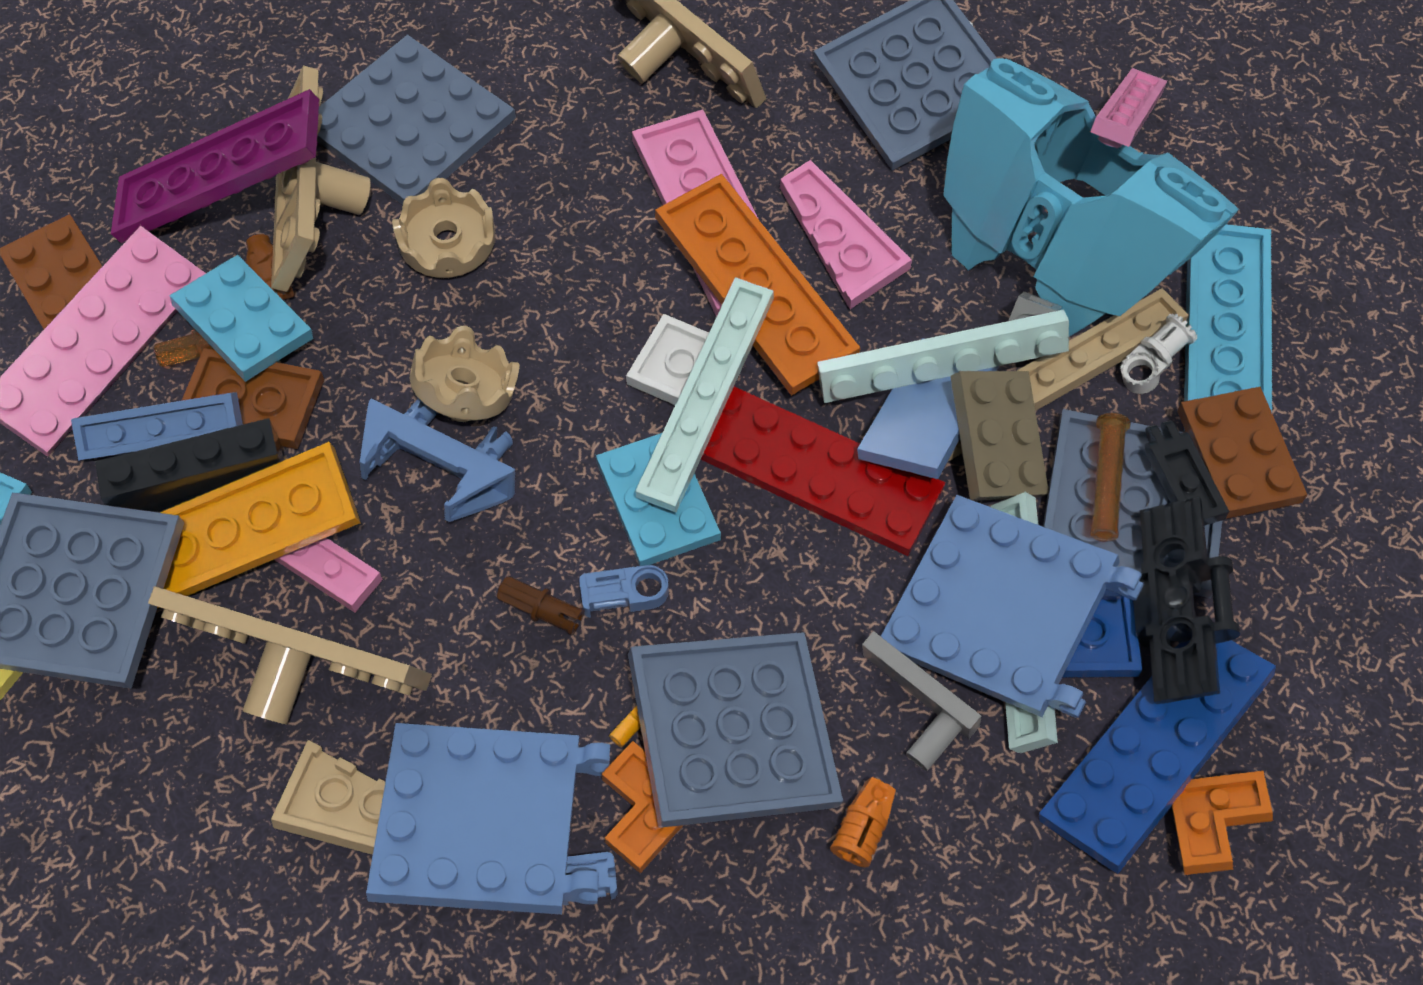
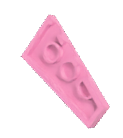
(846, 239)

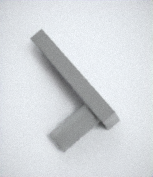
(951, 711)

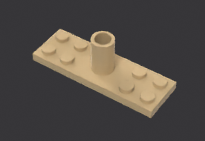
(677, 26)
(299, 199)
(285, 654)

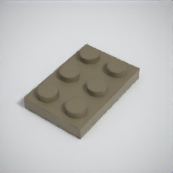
(999, 434)

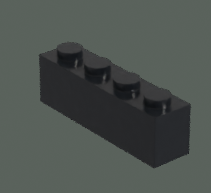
(188, 467)

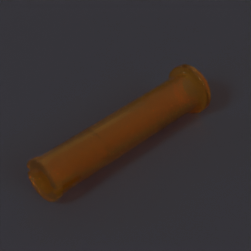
(1109, 475)

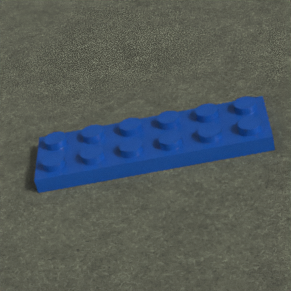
(1150, 759)

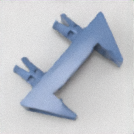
(483, 477)

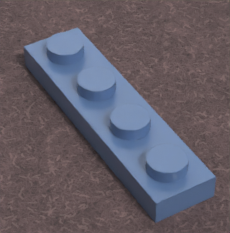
(153, 425)

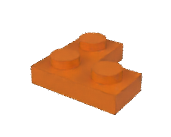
(1207, 810)
(637, 833)

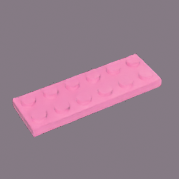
(682, 157)
(92, 340)

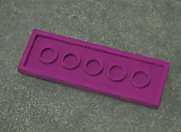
(217, 166)

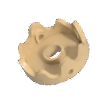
(441, 210)
(446, 364)

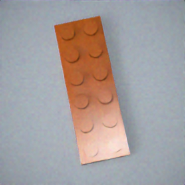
(727, 242)

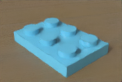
(241, 317)
(651, 529)

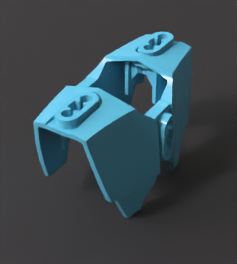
(1090, 254)

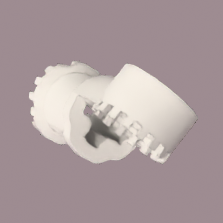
(1157, 353)

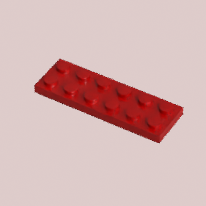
(820, 471)

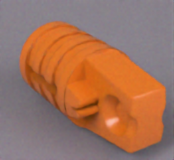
(864, 823)

